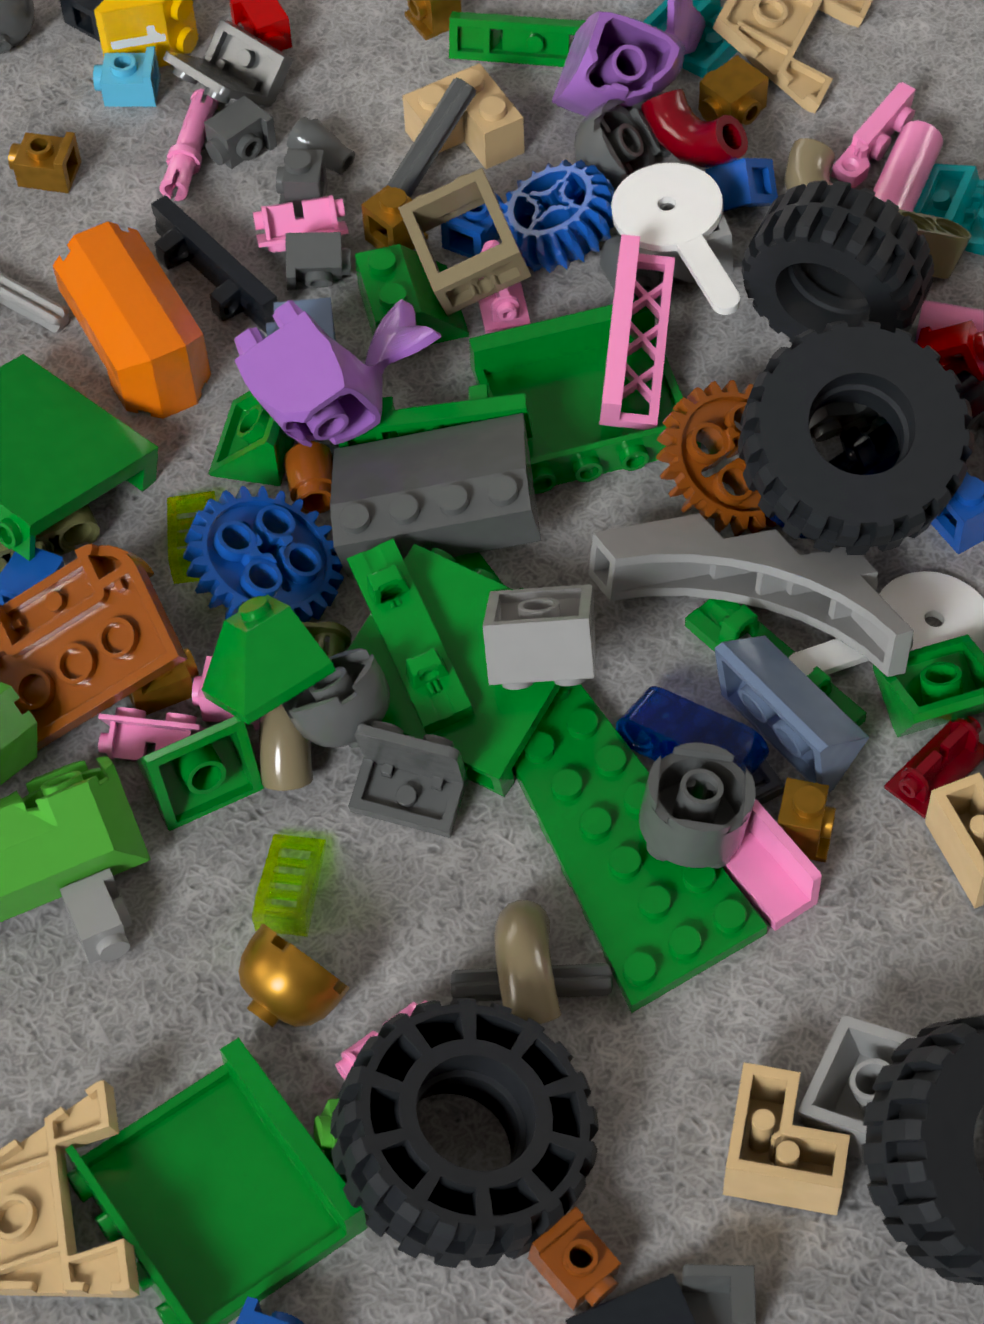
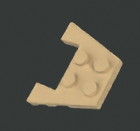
(771, 32)
(37, 1215)

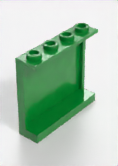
(563, 374)
(58, 453)
(502, 717)
(217, 1194)

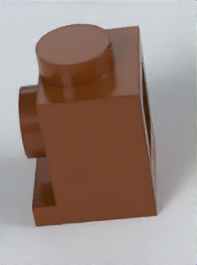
(575, 1284)

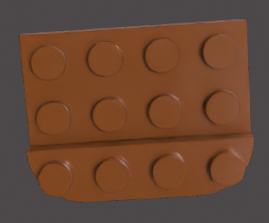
(85, 639)

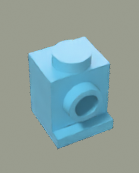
(128, 79)

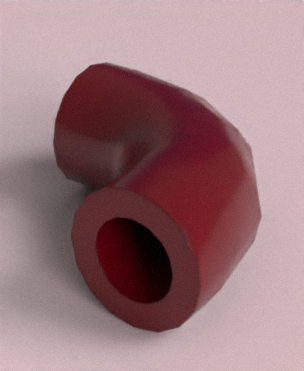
(691, 138)

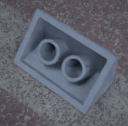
(788, 709)

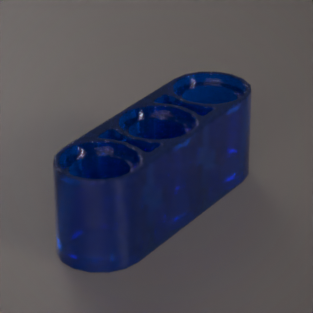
(667, 720)

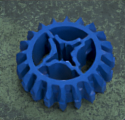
(560, 214)

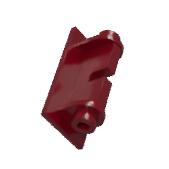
(943, 760)

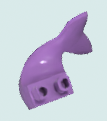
(626, 58)
(314, 382)

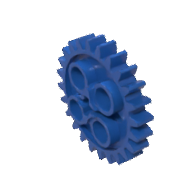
(262, 549)

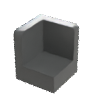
(720, 1293)

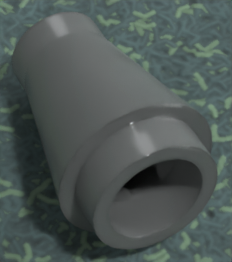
(314, 135)

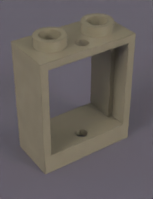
(497, 266)

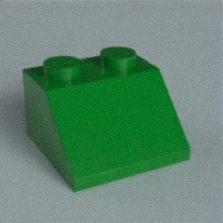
(397, 274)

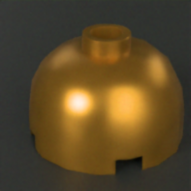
(286, 982)

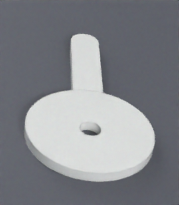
(681, 229)
(913, 599)

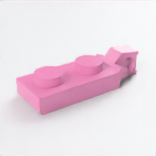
(875, 136)

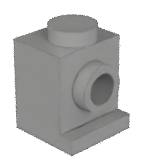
(98, 916)

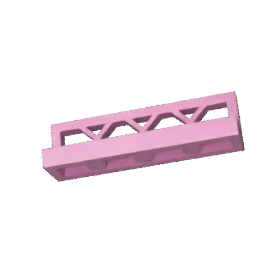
(622, 326)

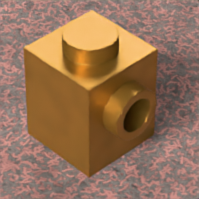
(734, 91)

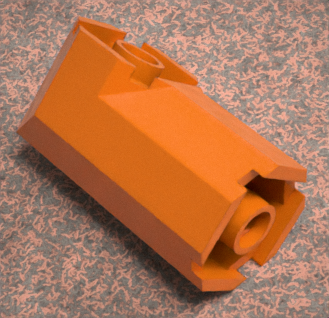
(134, 320)

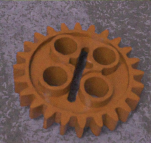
(710, 419)

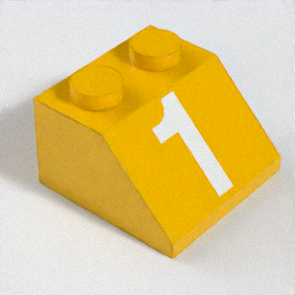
(134, 24)

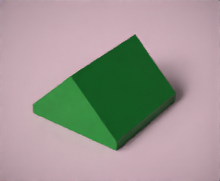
(251, 445)
(938, 686)
(202, 772)

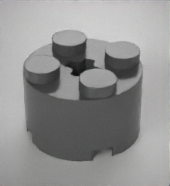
(696, 806)

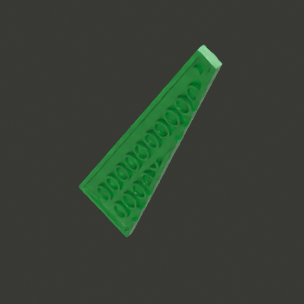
(647, 914)

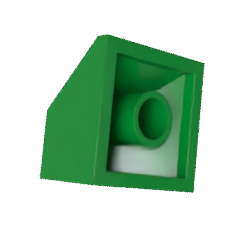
(263, 660)

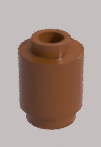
(310, 475)

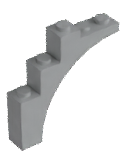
(755, 570)

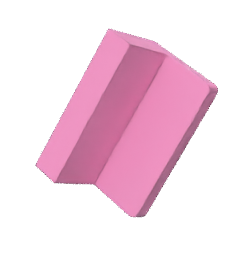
(773, 871)

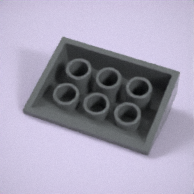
(436, 489)

